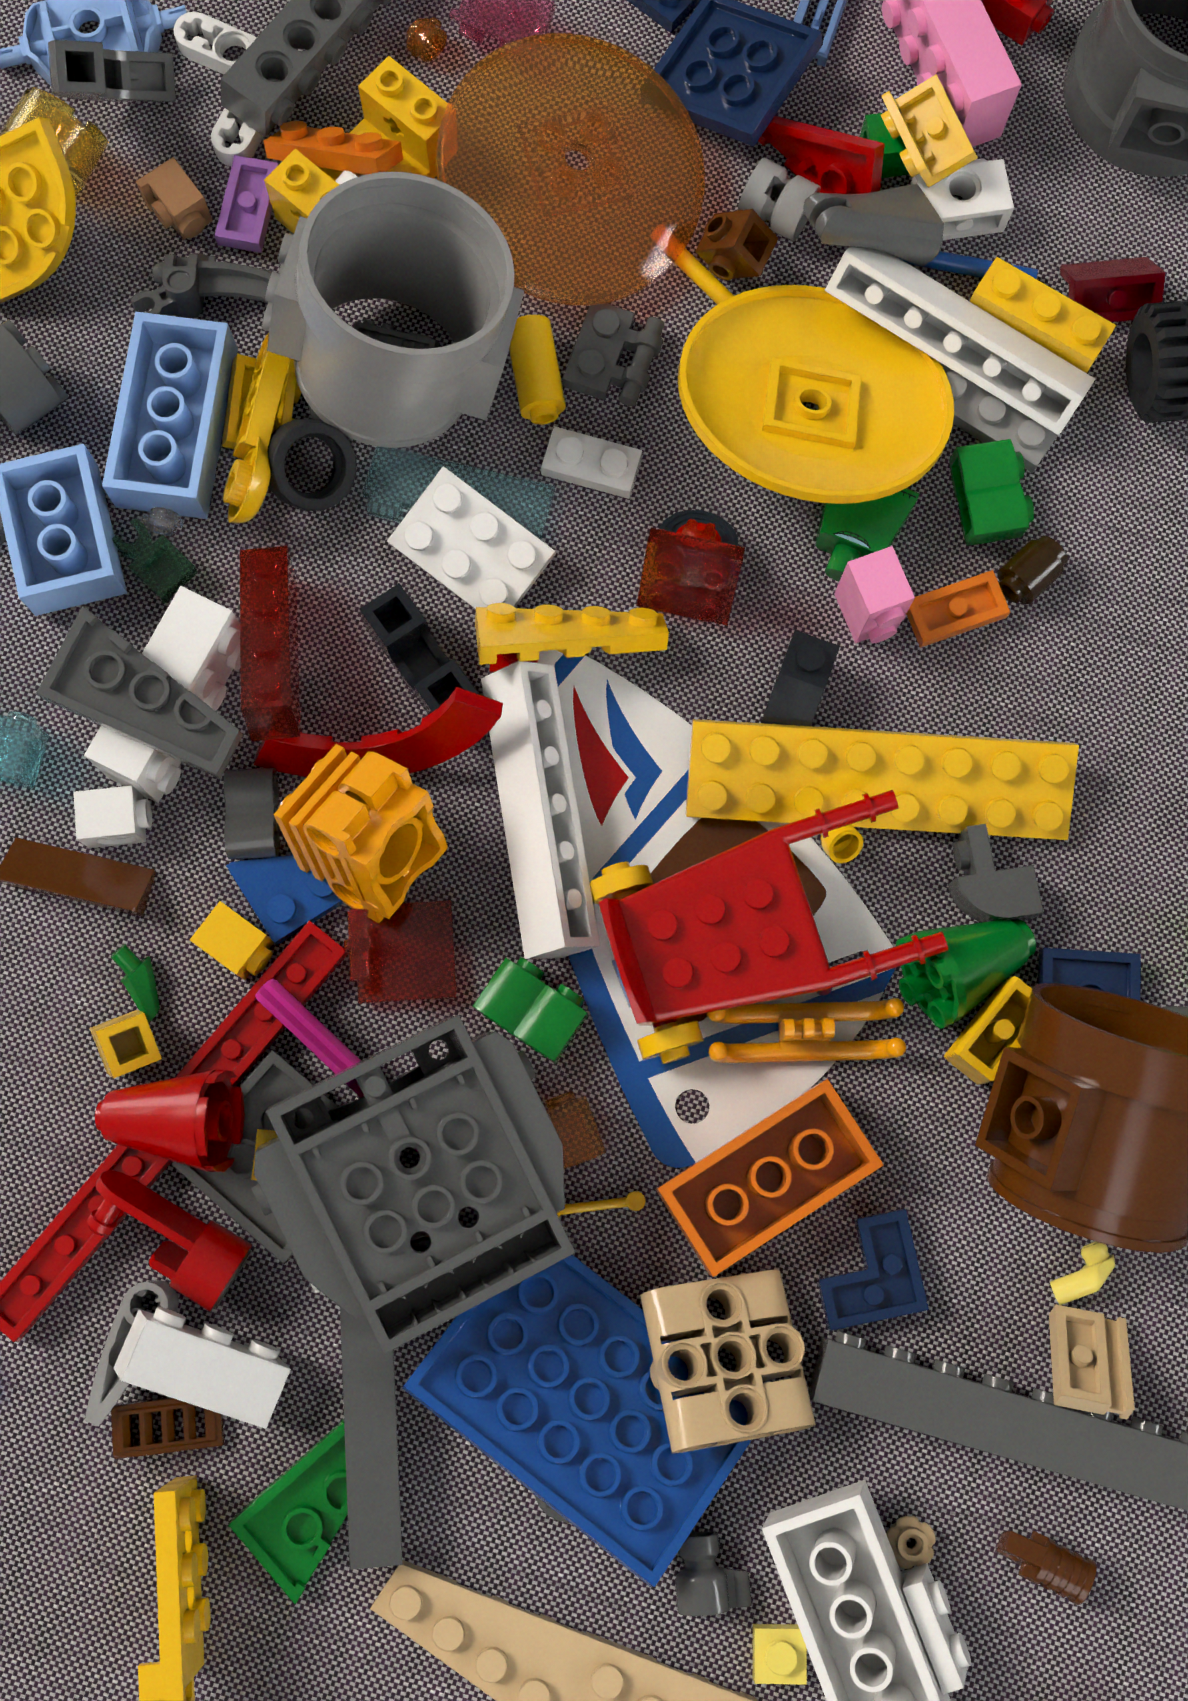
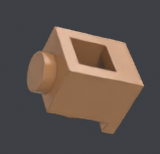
(175, 199)

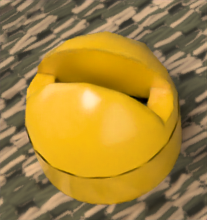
(842, 844)

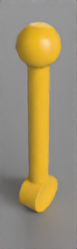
(634, 1201)

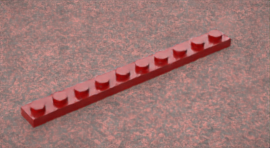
(233, 1047)

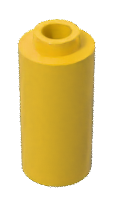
(536, 370)

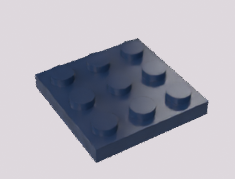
(737, 66)

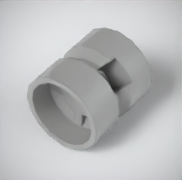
(786, 214)

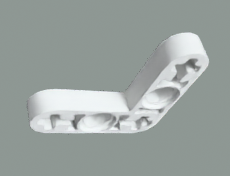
(198, 50)

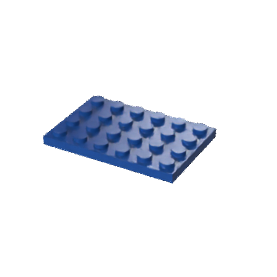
(566, 1404)

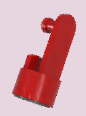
(213, 1253)

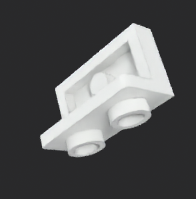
(930, 1611)

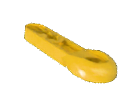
(251, 476)

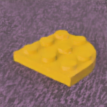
(34, 207)

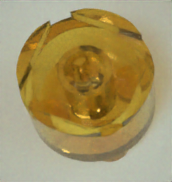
(79, 144)

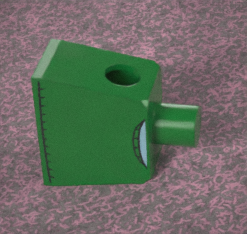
(861, 528)

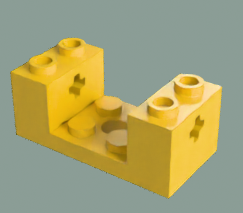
(393, 106)

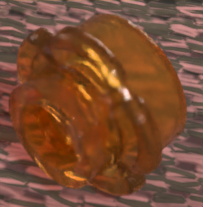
(426, 39)

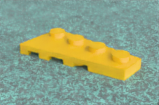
(572, 632)

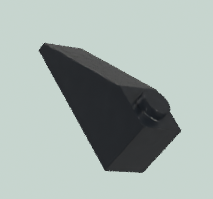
(800, 681)

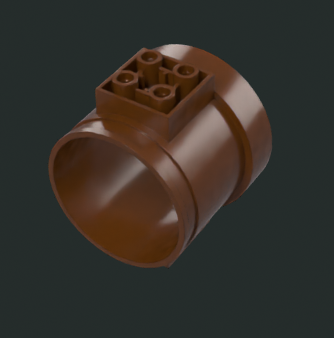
(1094, 1118)

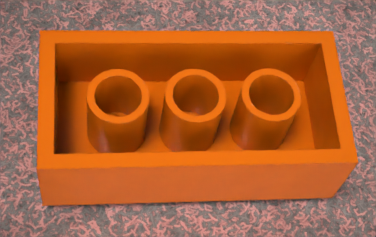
(769, 1177)

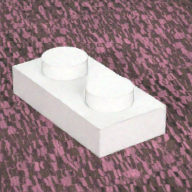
(591, 462)

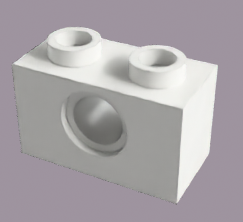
(986, 197)

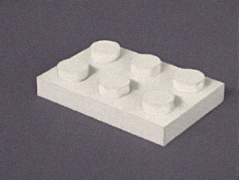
(470, 544)

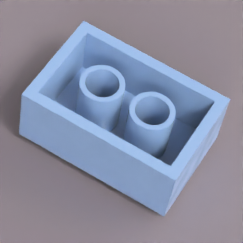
(59, 530)

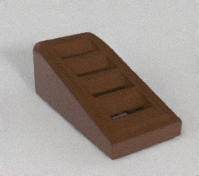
(123, 1436)

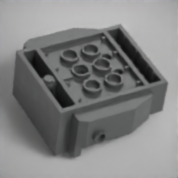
(355, 1206)

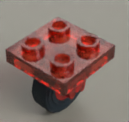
(691, 567)

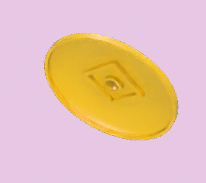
(777, 346)

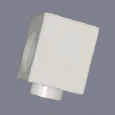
(111, 816)

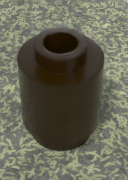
(1032, 570)

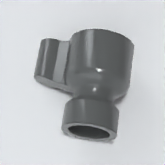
(704, 1586)

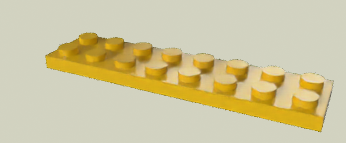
(936, 778)

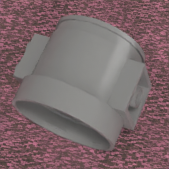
(407, 244)

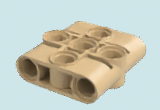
(705, 1418)

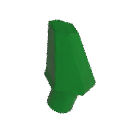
(138, 980)

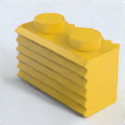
(993, 1028)

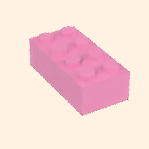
(965, 53)

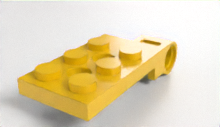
(181, 1608)

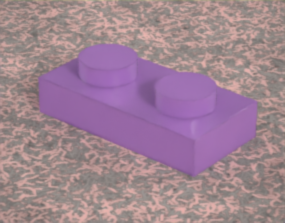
(245, 205)

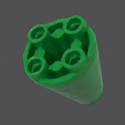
(972, 968)

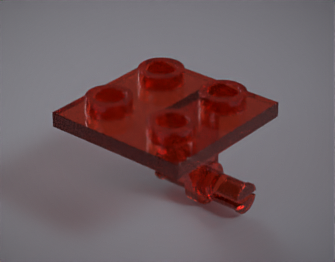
(403, 955)

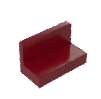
(1115, 286)

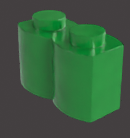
(990, 492)
(531, 1009)

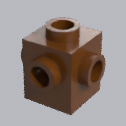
(736, 244)

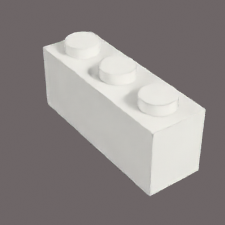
(202, 1366)

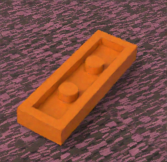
(334, 148)

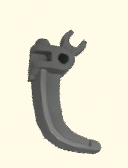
(195, 277)

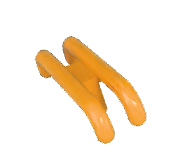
(807, 1032)

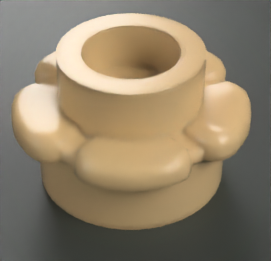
(924, 1536)

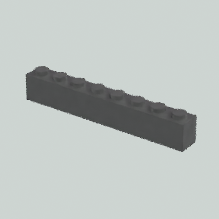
(999, 1420)

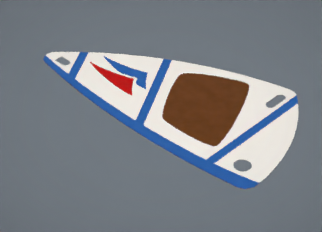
(631, 805)

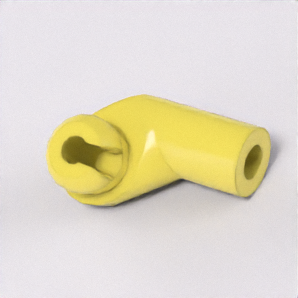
(1089, 1278)

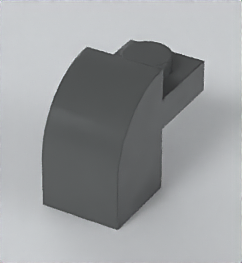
(990, 893)

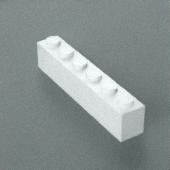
(960, 335)
(540, 813)

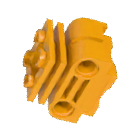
(362, 829)

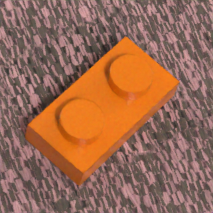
(957, 608)

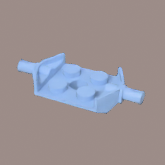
(122, 26)

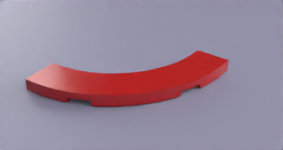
(439, 737)

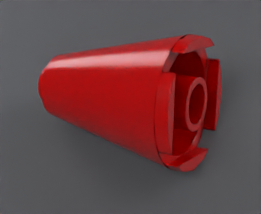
(177, 1119)

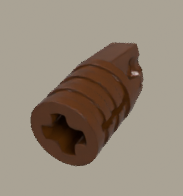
(1049, 1564)

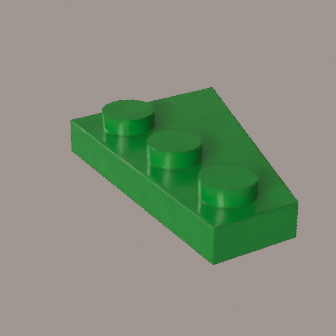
(298, 1514)

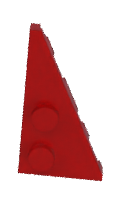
(827, 157)

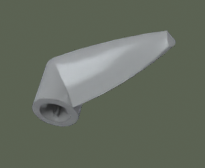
(107, 1386)

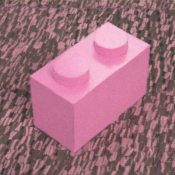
(874, 596)

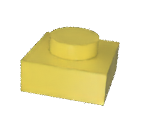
(779, 1654)

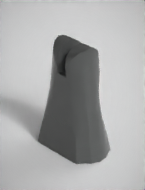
(886, 220)

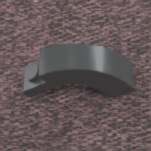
(101, 74)

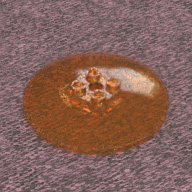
(568, 229)

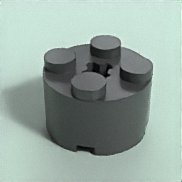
(23, 387)

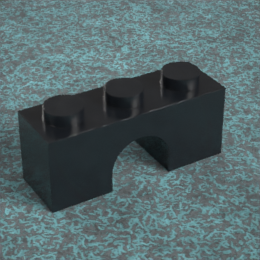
(412, 648)

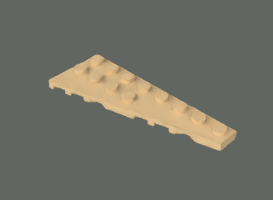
(524, 1653)

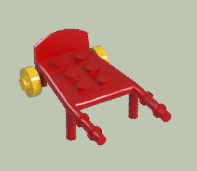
(731, 932)

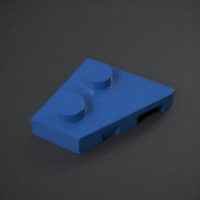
(283, 894)

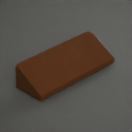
(77, 876)

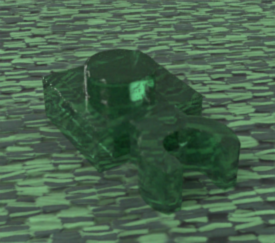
(156, 564)

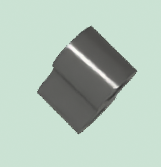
(250, 803)

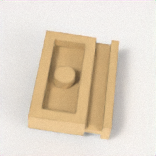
(1090, 1362)

